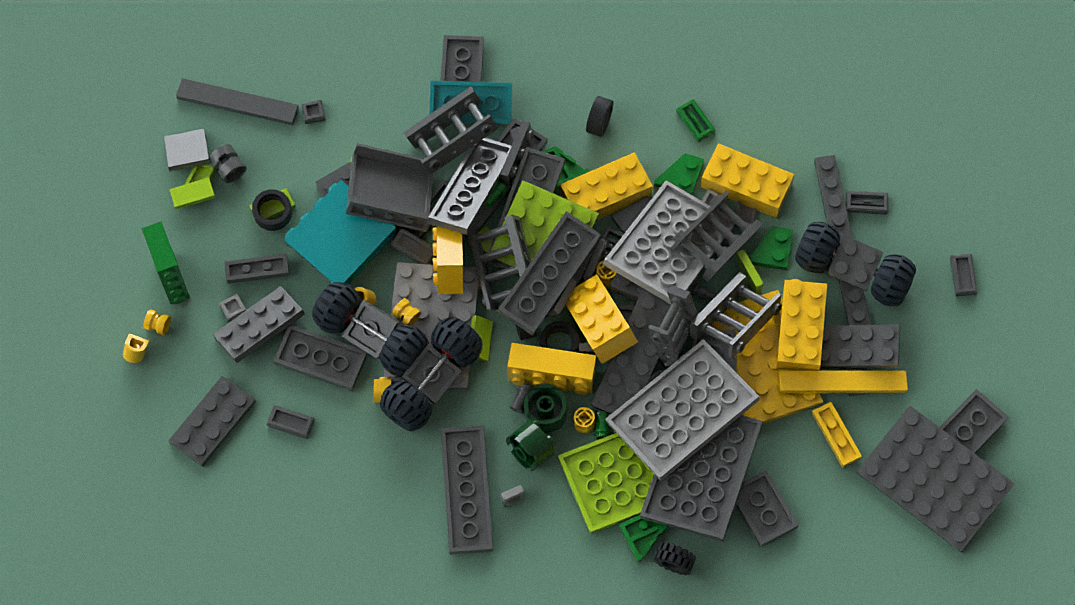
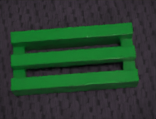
(704, 134)

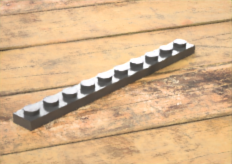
(837, 216)

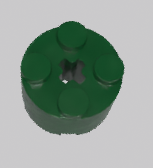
(546, 396)
(531, 445)

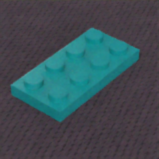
(495, 98)

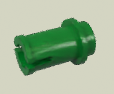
(497, 192)
(601, 425)

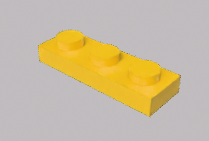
(836, 434)

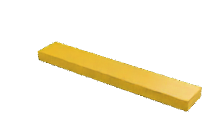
(842, 382)

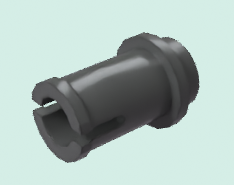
(518, 402)

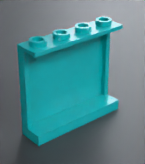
(336, 241)

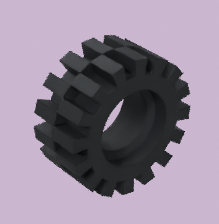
(674, 558)

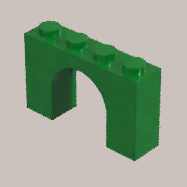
(165, 262)

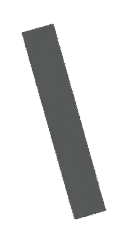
(237, 101)

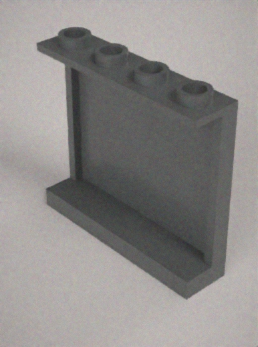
(389, 188)

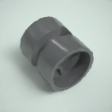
(228, 163)

